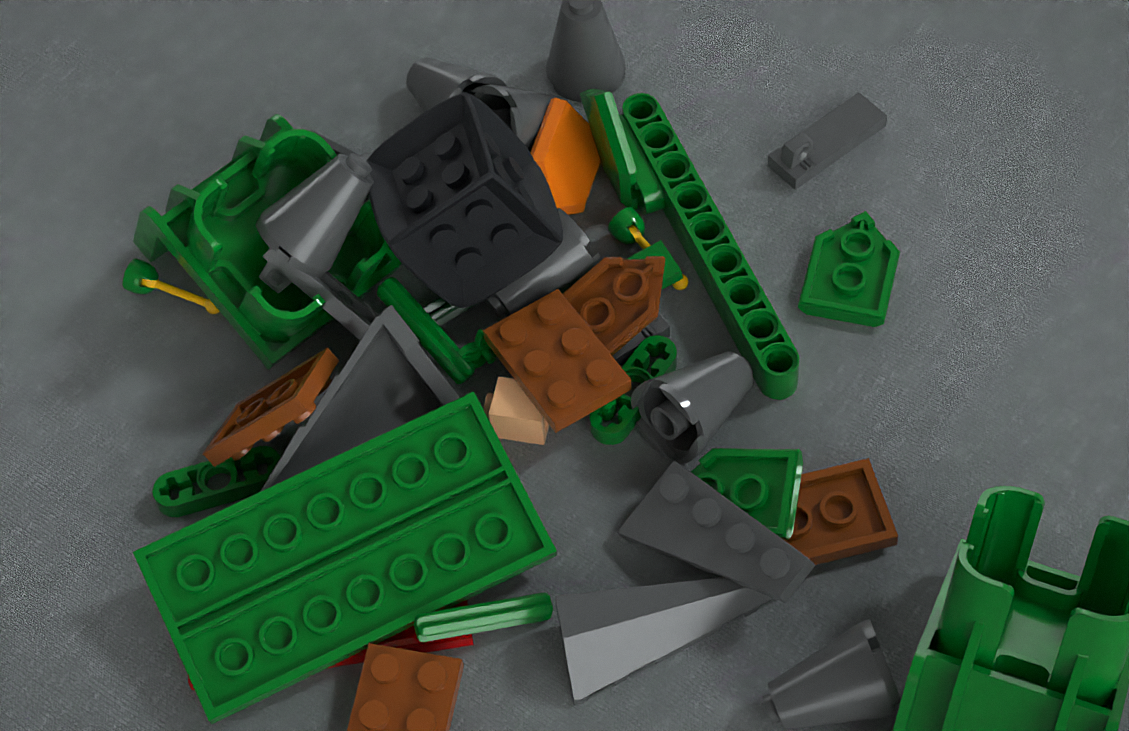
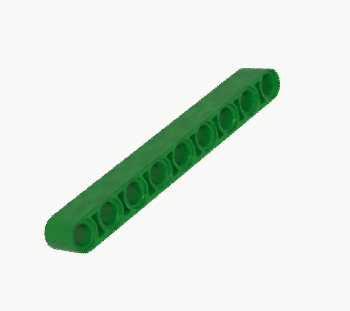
(715, 252)

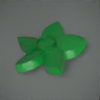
(478, 351)

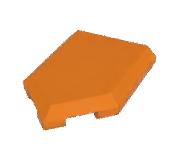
(566, 156)

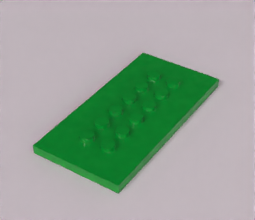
(343, 556)

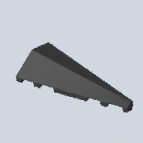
(628, 628)

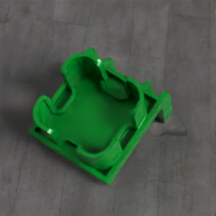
(219, 246)
(1019, 638)

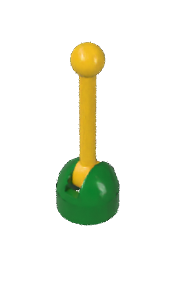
(629, 228)
(143, 278)

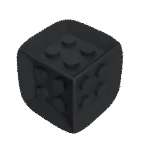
(463, 201)

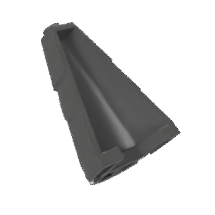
(378, 390)

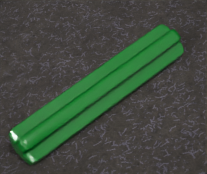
(426, 330)
(483, 617)

